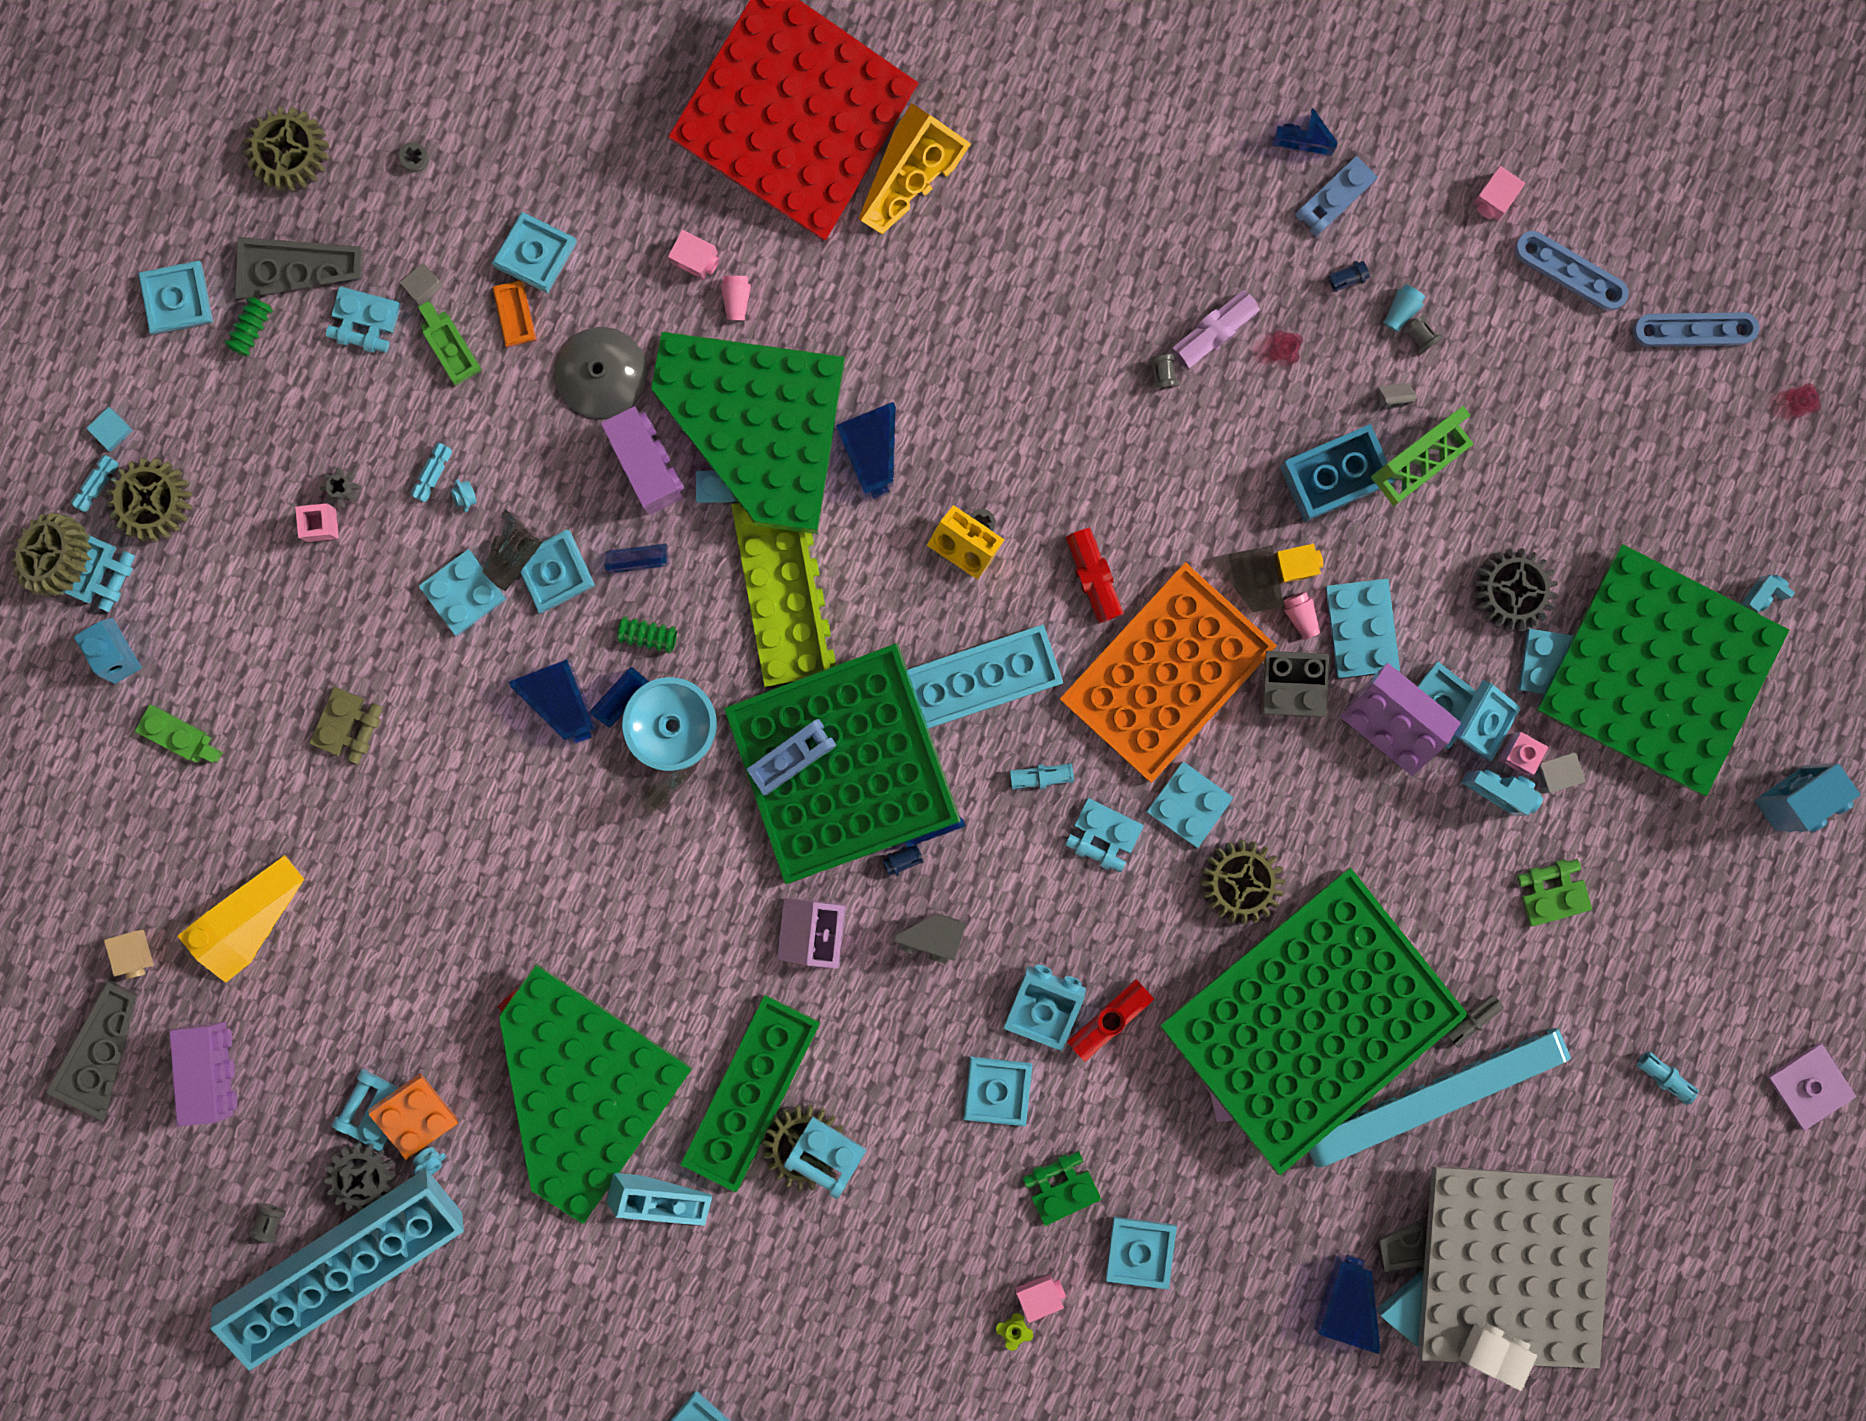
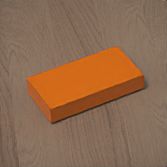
(514, 313)

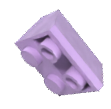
(811, 932)

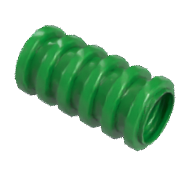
(248, 326)
(646, 634)

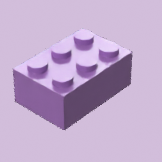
(643, 459)
(1400, 719)
(202, 1073)

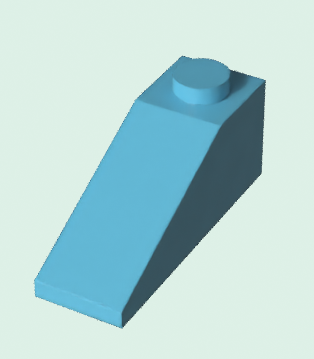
(656, 1200)

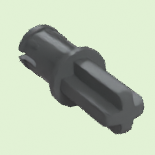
(1475, 1020)

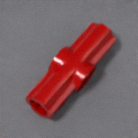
(1094, 575)
(1125, 1005)

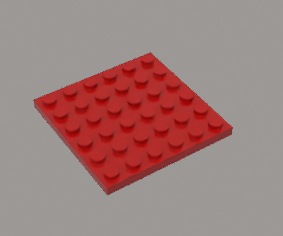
(793, 111)

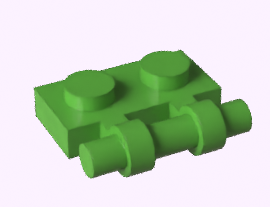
(1556, 902)

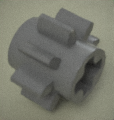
(349, 486)

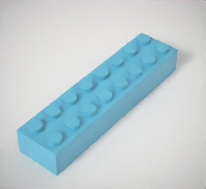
(336, 1270)

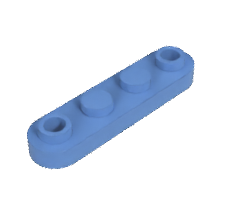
(1571, 271)
(1695, 329)

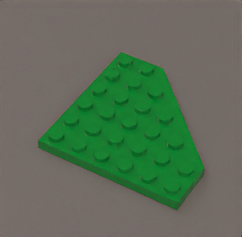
(756, 420)
(580, 1089)

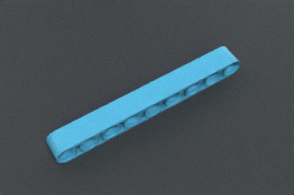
(1442, 1096)

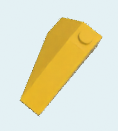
(914, 157)
(235, 928)

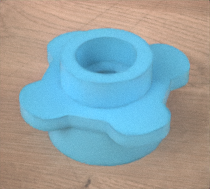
(463, 494)
(429, 1160)

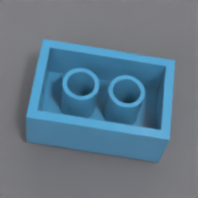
(1335, 473)
(1808, 798)

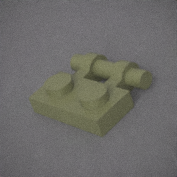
(338, 720)

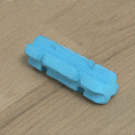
(431, 472)
(94, 483)

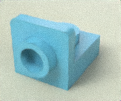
(1761, 593)

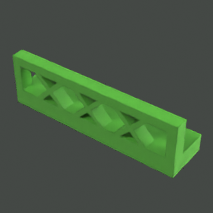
(1421, 446)

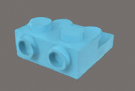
(1510, 794)
(1045, 1007)

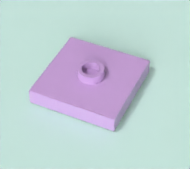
(1811, 1086)

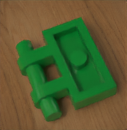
(1065, 1197)

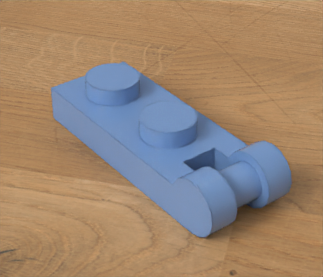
(1337, 195)
(790, 757)

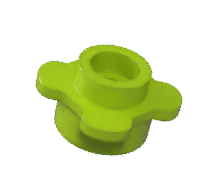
(1015, 1322)

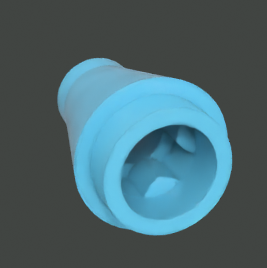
(1404, 307)

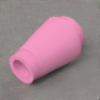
(735, 296)
(1302, 614)

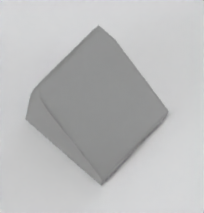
(421, 284)
(1396, 395)

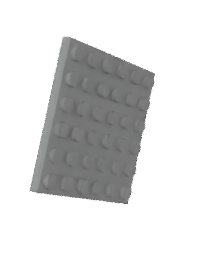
(1518, 1257)

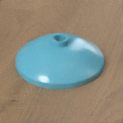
(647, 720)

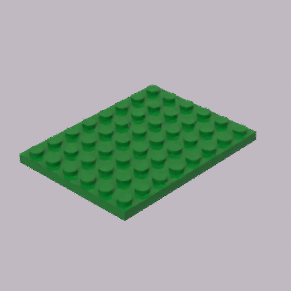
(1313, 1021)

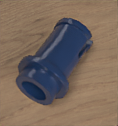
(1348, 276)
(902, 860)

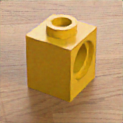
(1298, 563)

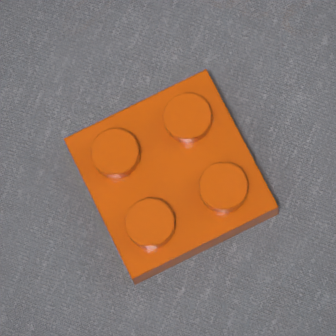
(413, 1116)

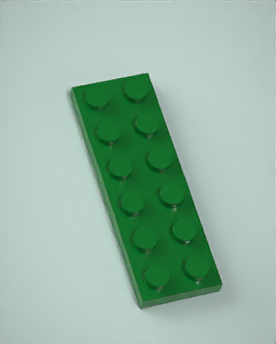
(750, 1093)

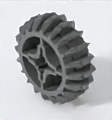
(1518, 576)

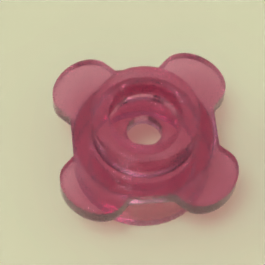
(1292, 340)
(1811, 398)

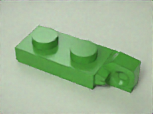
(448, 344)
(177, 735)

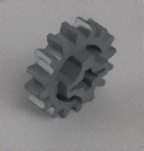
(349, 1168)

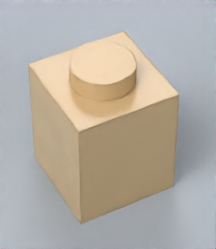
(129, 954)

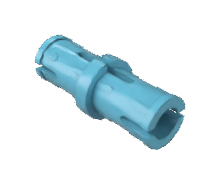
(1041, 776)
(1667, 1078)

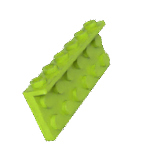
(783, 601)

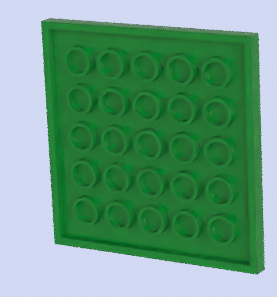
(1662, 670)
(867, 791)

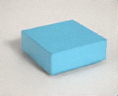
(109, 429)

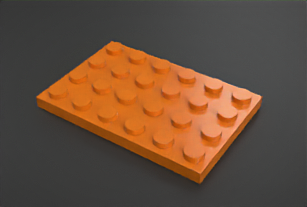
(1167, 672)

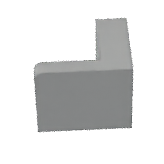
(1559, 773)

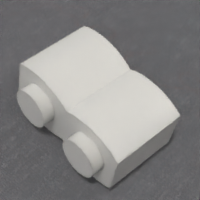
(1498, 1356)

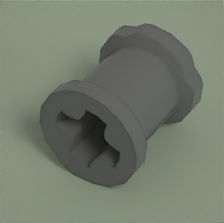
(1422, 334)
(1164, 371)
(267, 1234)

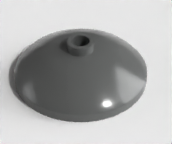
(615, 387)

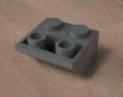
(1294, 684)
(934, 934)

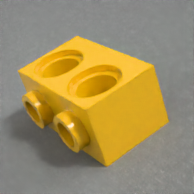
(965, 542)

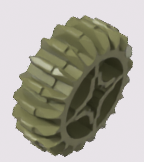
(284, 173)
(139, 507)
(51, 555)
(1237, 895)
(794, 1136)

